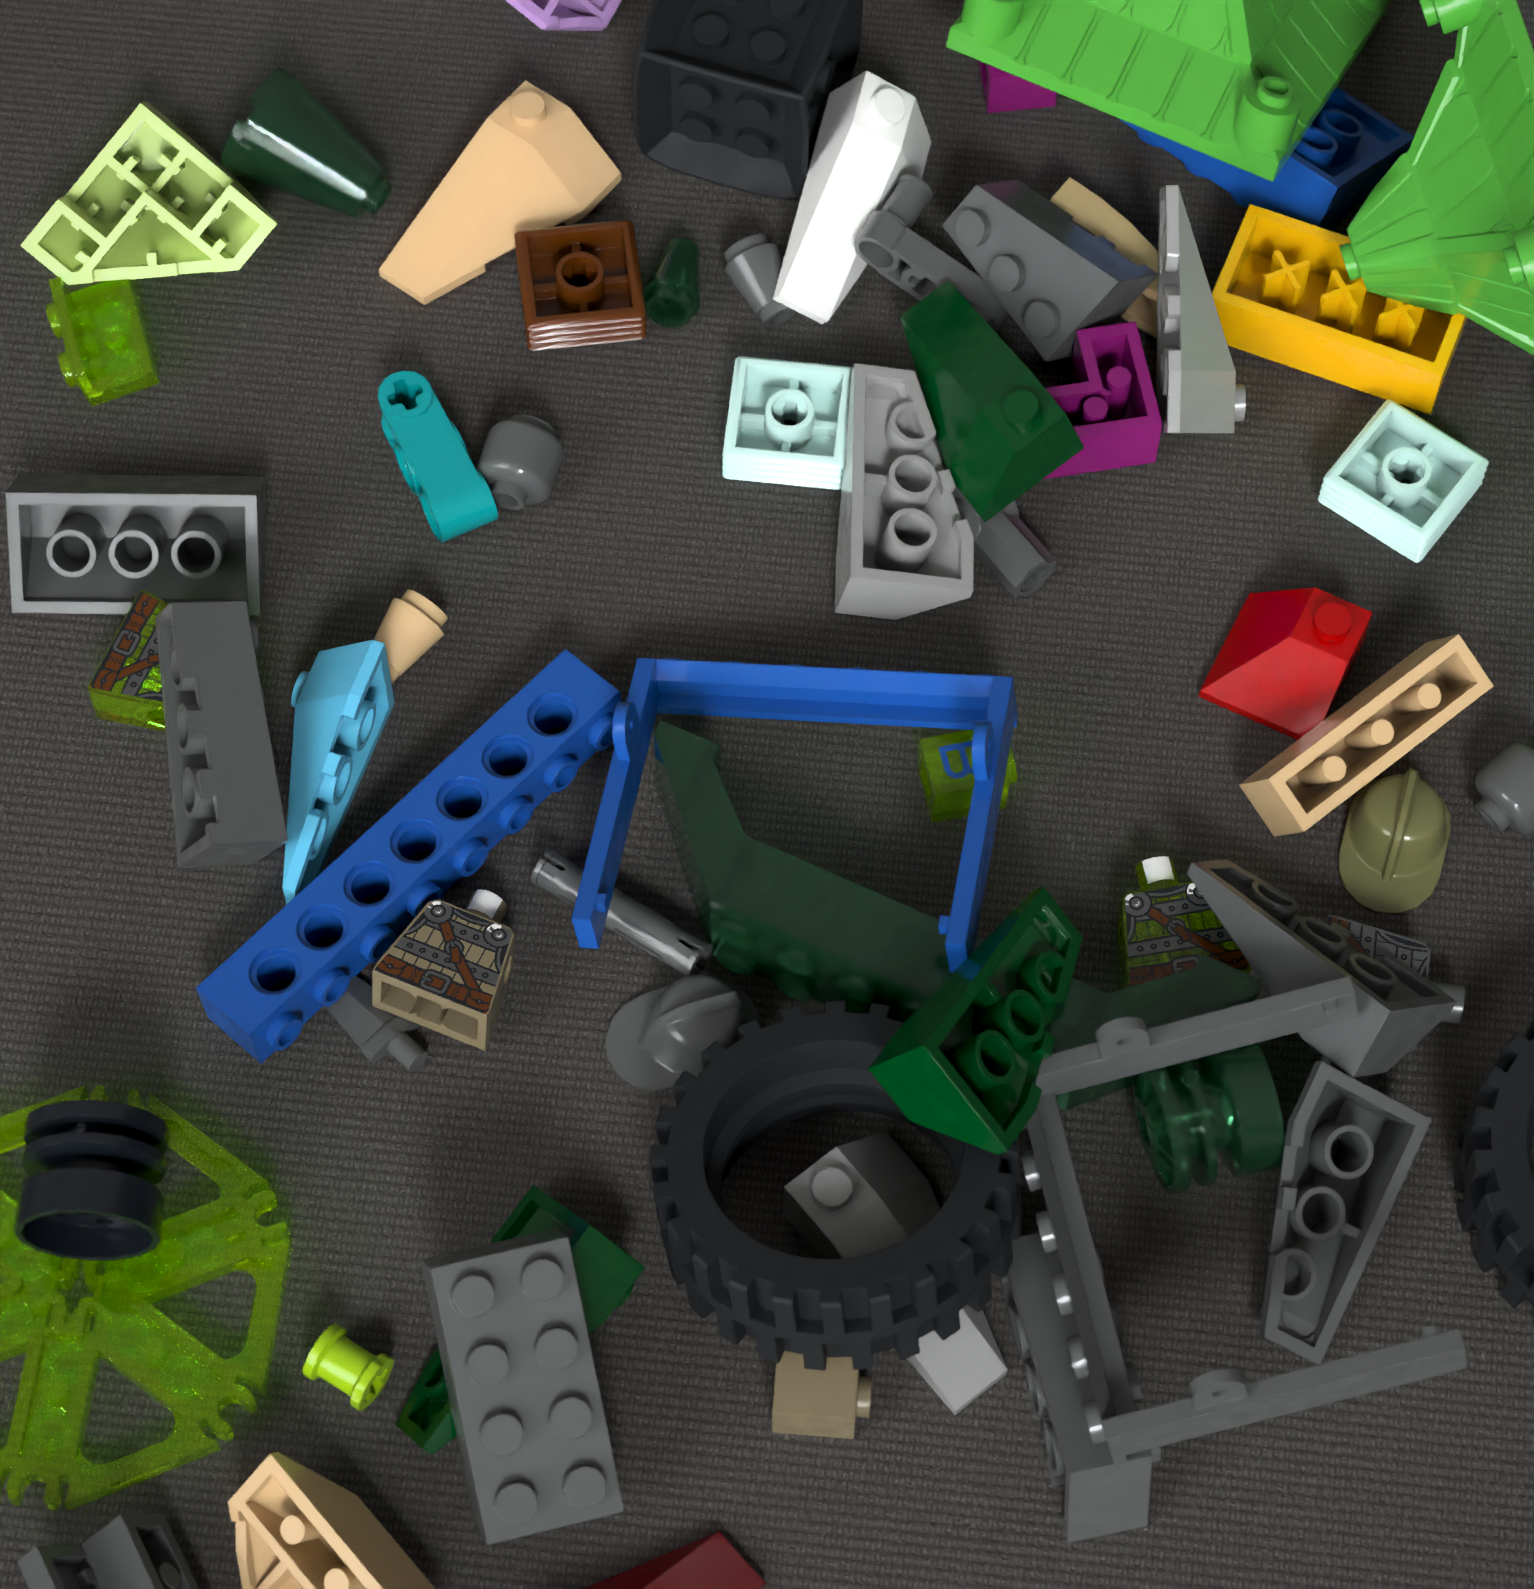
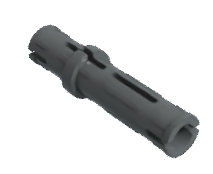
(627, 917)

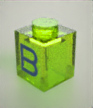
(948, 774)

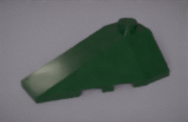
(987, 408)
(979, 1040)
(604, 1282)

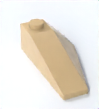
(518, 173)

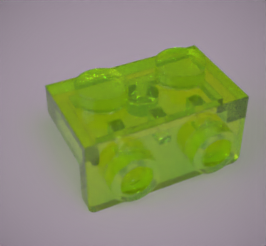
(102, 339)

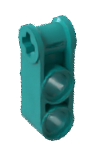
(433, 457)

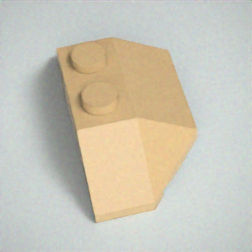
(312, 1535)

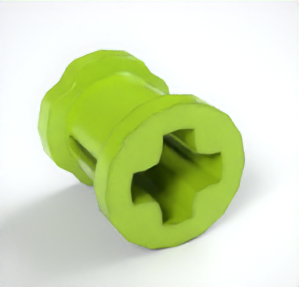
(348, 1366)

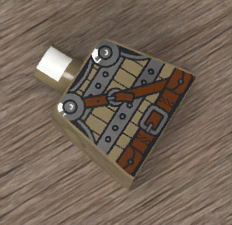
(449, 969)

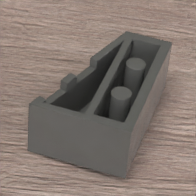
(1044, 265)

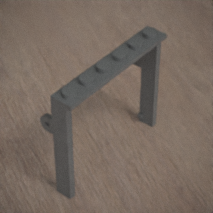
(1218, 1396)

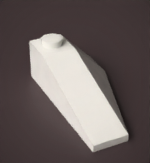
(861, 151)

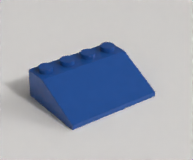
(1325, 175)

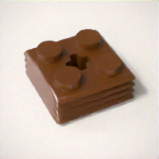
(589, 254)

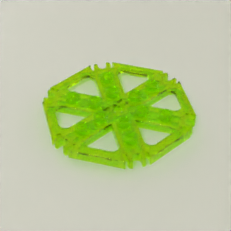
(129, 1330)

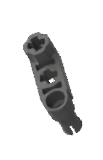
(914, 262)

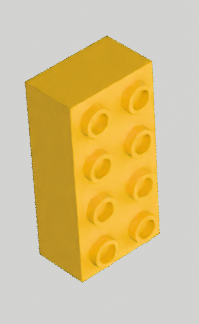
(1295, 305)

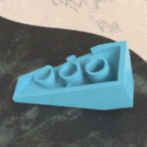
(335, 732)

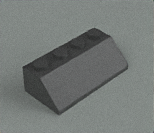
(105, 537)

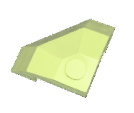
(149, 211)

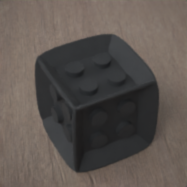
(741, 87)

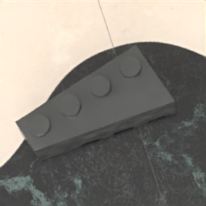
(217, 736)

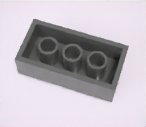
(522, 1386)

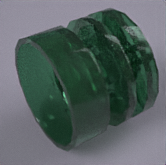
(1222, 1110)

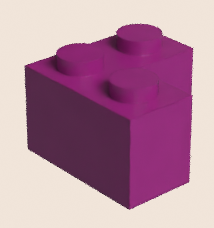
(1110, 401)

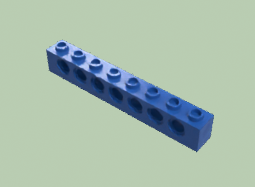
(378, 862)

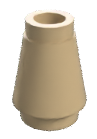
(409, 630)

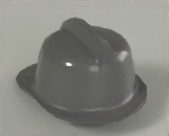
(670, 1027)

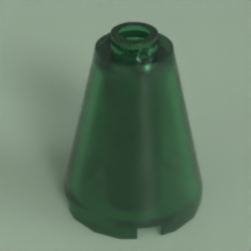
(305, 150)

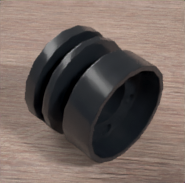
(92, 1180)

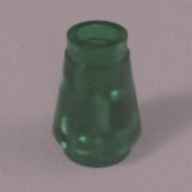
(674, 285)

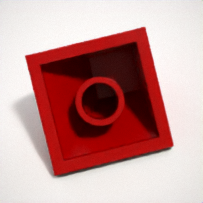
(1287, 658)

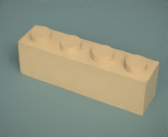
(1366, 735)

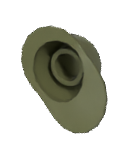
(1394, 843)

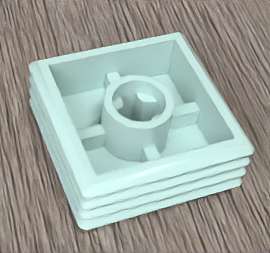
(768, 451)
(1368, 478)

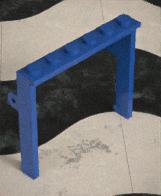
(816, 695)

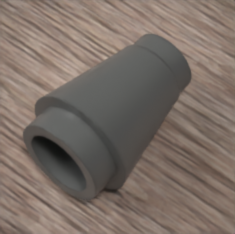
(754, 271)

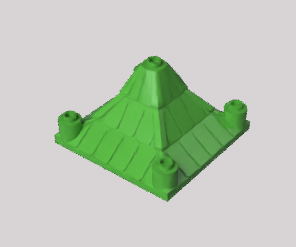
(1200, 72)
(1458, 208)

